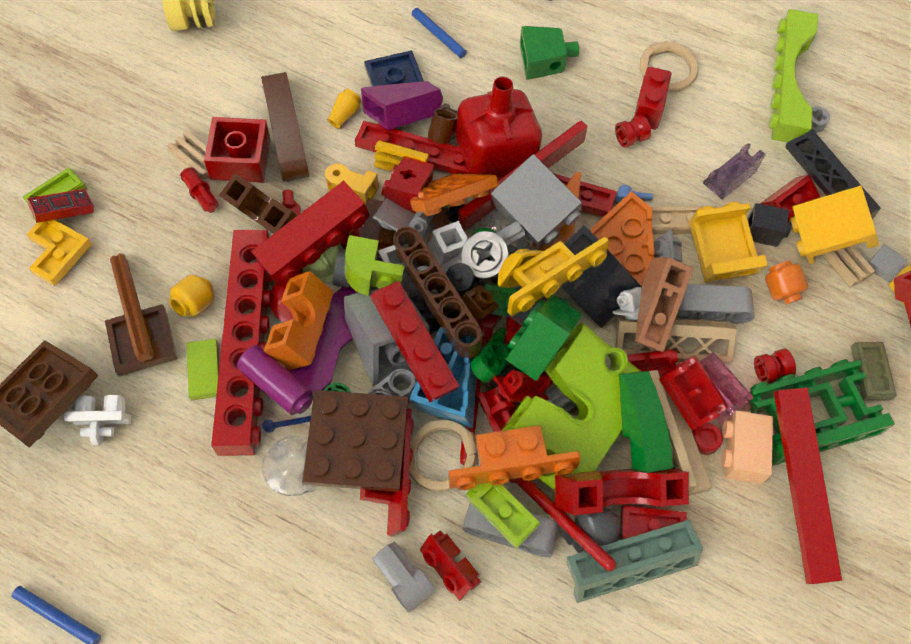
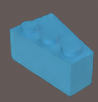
(459, 404)

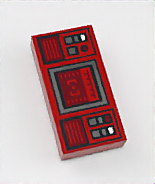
(60, 205)

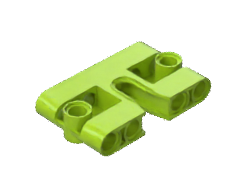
(585, 379)

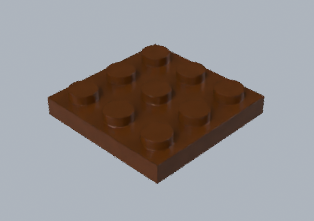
(41, 391)
(356, 441)

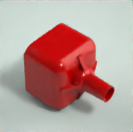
(497, 130)

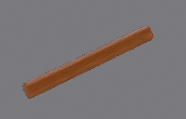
(131, 308)

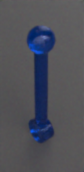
(269, 426)

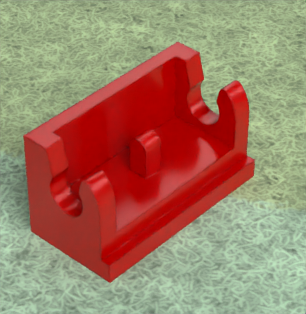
(693, 392)

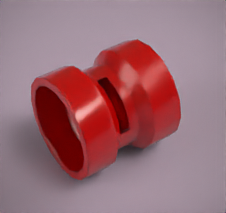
(636, 130)
(773, 366)

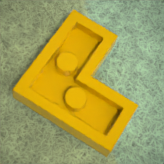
(62, 250)

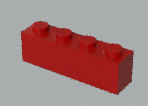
(311, 233)

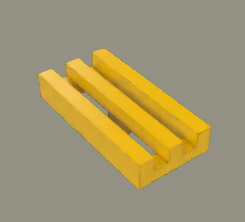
(387, 161)

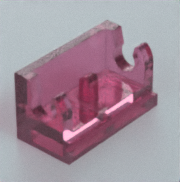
(728, 385)

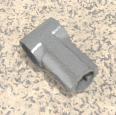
(408, 583)

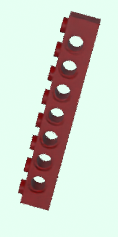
(241, 439)

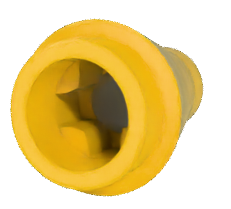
(344, 107)

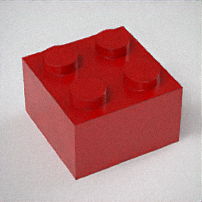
(237, 148)

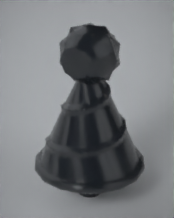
(460, 276)

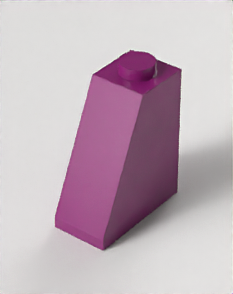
(401, 103)

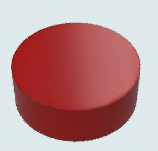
(708, 438)

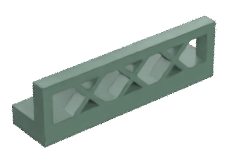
(637, 560)

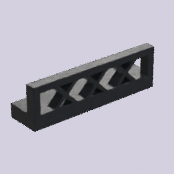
(825, 167)

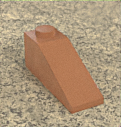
(661, 300)

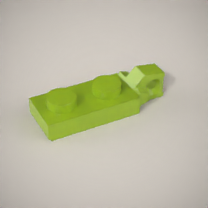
(503, 512)

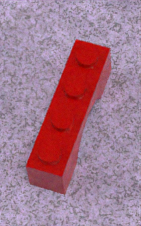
(596, 490)

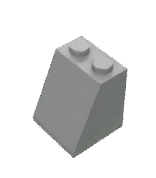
(537, 202)
(372, 337)

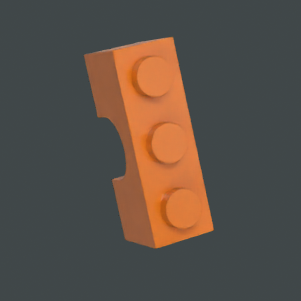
(296, 340)

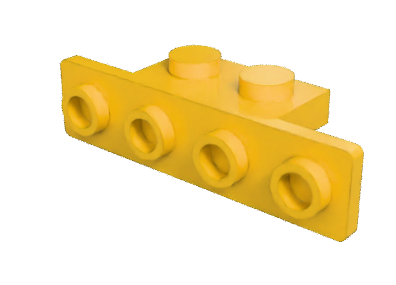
(550, 270)

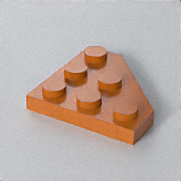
(452, 191)
(630, 235)

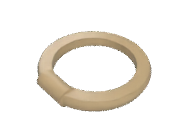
(674, 48)
(468, 441)

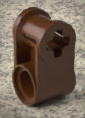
(443, 125)

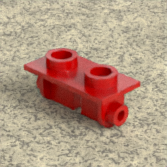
(654, 360)
(518, 385)
(457, 576)

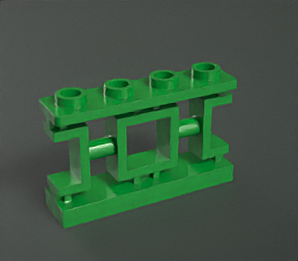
(827, 431)

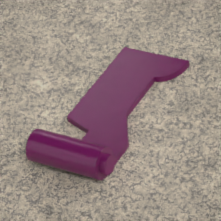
(296, 387)

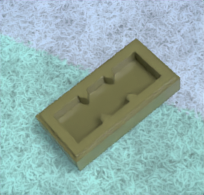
(875, 365)

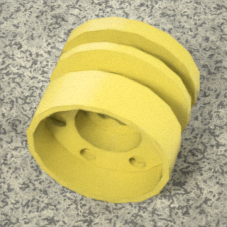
(179, 11)

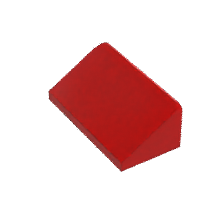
(793, 193)

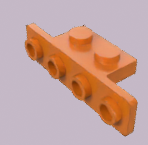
(512, 456)

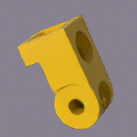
(363, 185)

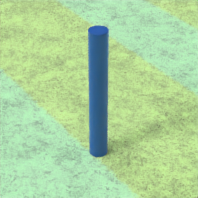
(439, 33)
(55, 616)

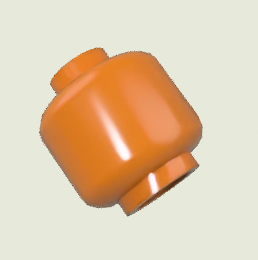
(786, 282)

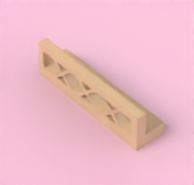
(684, 328)
(683, 445)

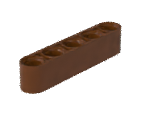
(285, 127)
(441, 303)

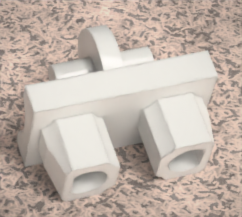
(84, 413)

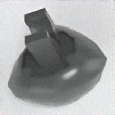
(601, 527)

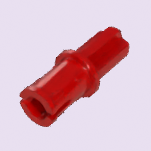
(199, 189)

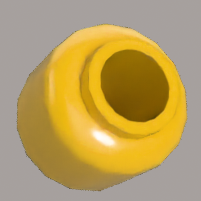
(191, 296)

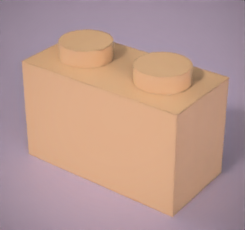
(748, 447)

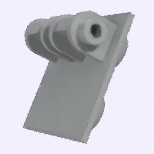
(393, 217)

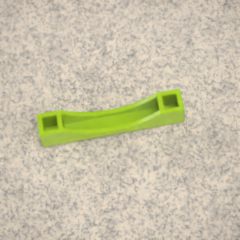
(791, 112)

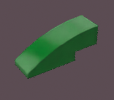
(644, 423)

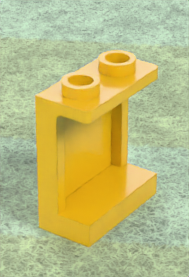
(833, 223)
(725, 242)

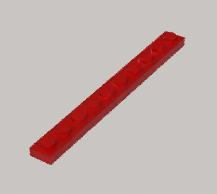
(449, 159)

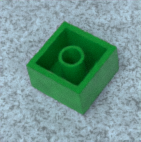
(542, 336)

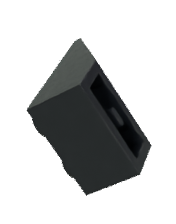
(600, 285)

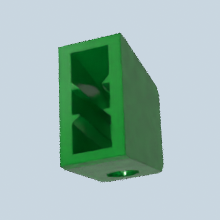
(545, 51)

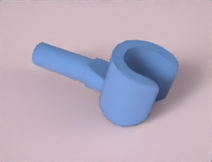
(624, 190)

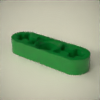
(491, 357)

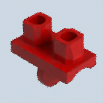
(496, 408)

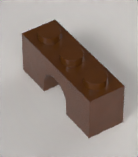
(256, 204)

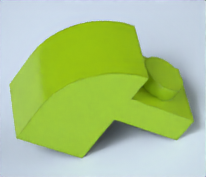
(364, 270)

